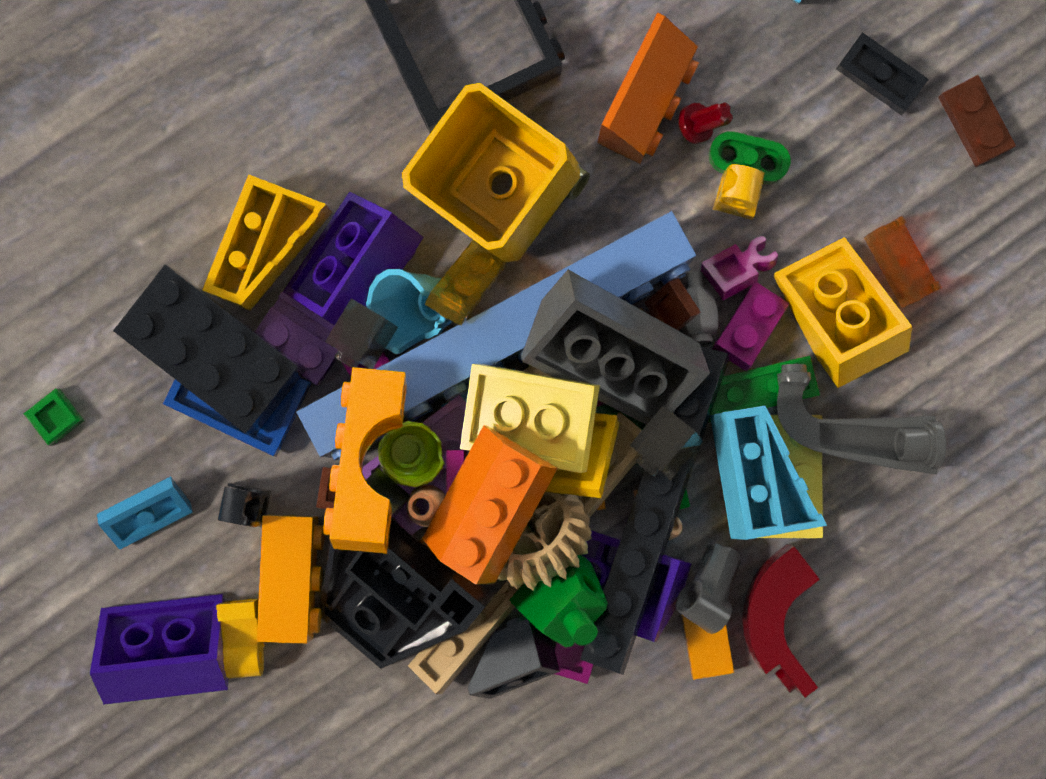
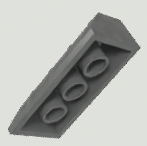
(609, 343)

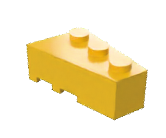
(262, 240)

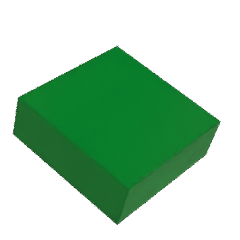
(53, 417)

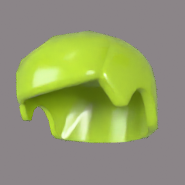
(411, 454)

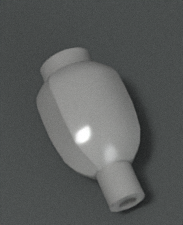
(706, 323)

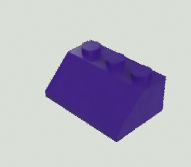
(349, 255)
(159, 650)

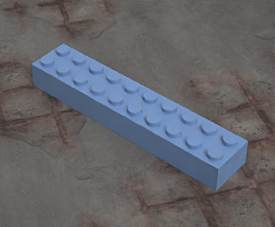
(500, 333)

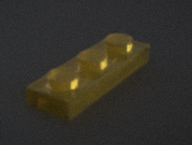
(465, 283)

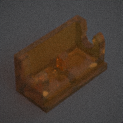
(901, 262)

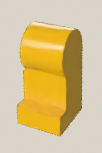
(739, 191)
(241, 651)

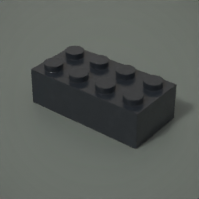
(209, 350)

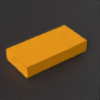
(707, 652)

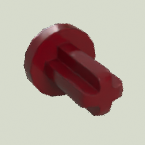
(699, 121)

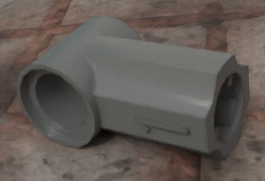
(706, 597)

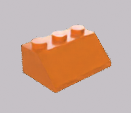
(649, 91)
(488, 506)

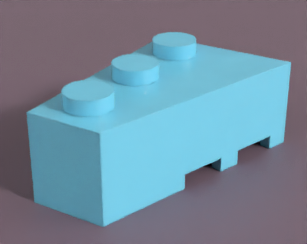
(758, 477)

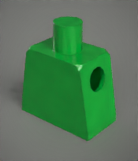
(567, 607)

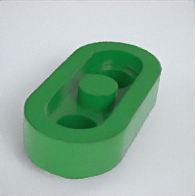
(749, 152)

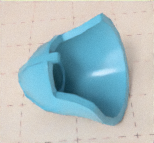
(402, 300)

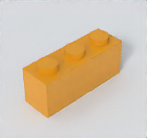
(289, 579)

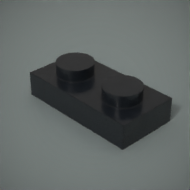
(882, 74)

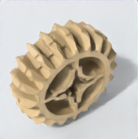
(562, 534)

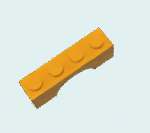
(359, 513)

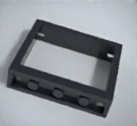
(506, 88)

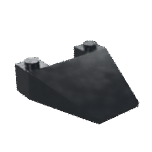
(399, 598)

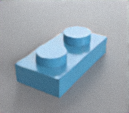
(144, 513)

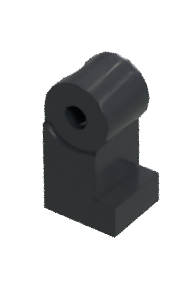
(244, 505)

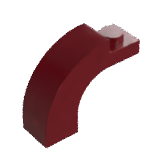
(764, 613)

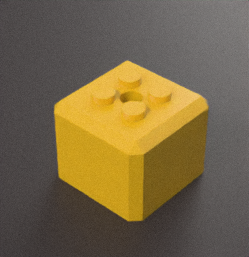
(474, 145)

